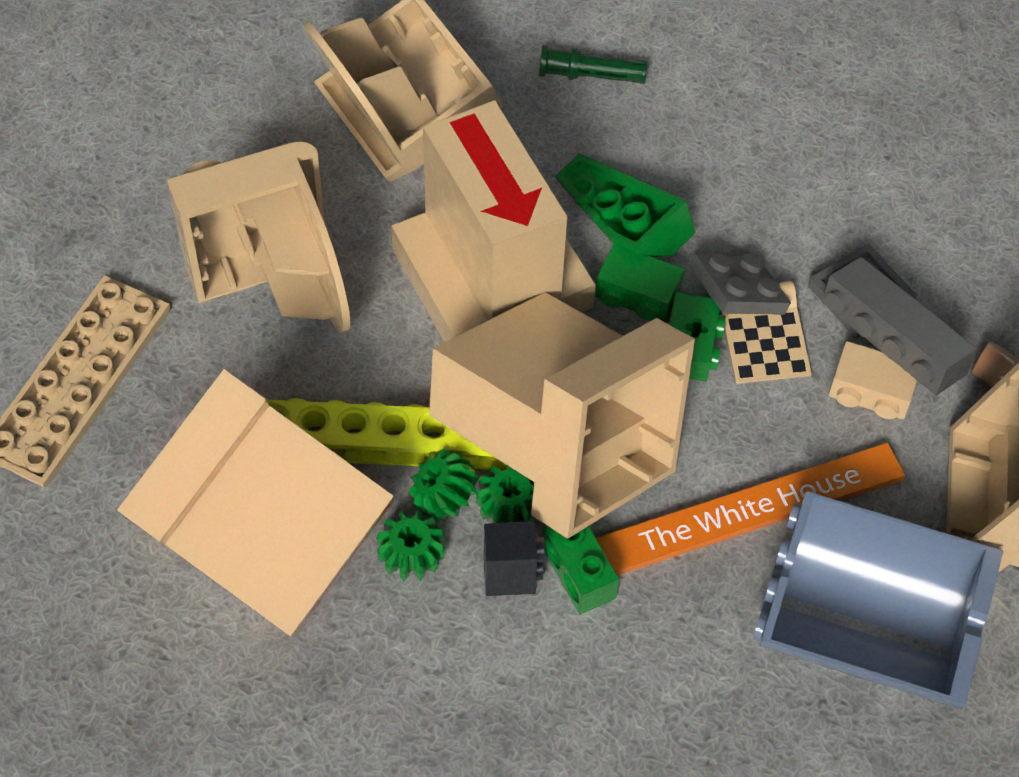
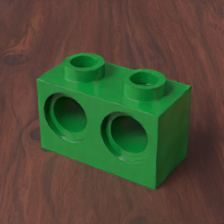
(581, 568)

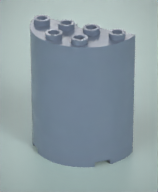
(887, 577)

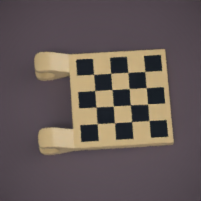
(767, 344)

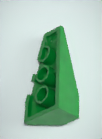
(627, 208)

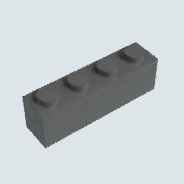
(899, 325)

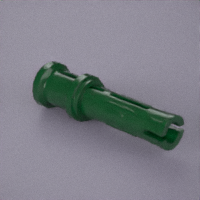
(575, 64)

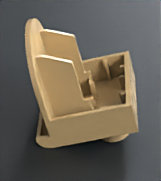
(396, 80)
(260, 225)

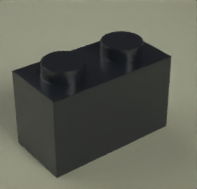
(512, 558)

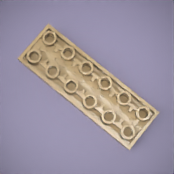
(77, 379)

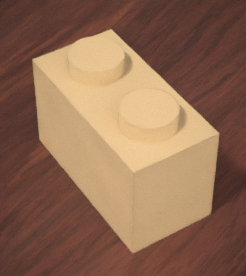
(872, 381)

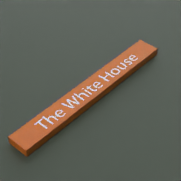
(748, 509)

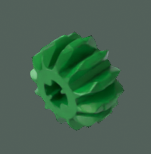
(443, 484)
(502, 508)
(395, 550)

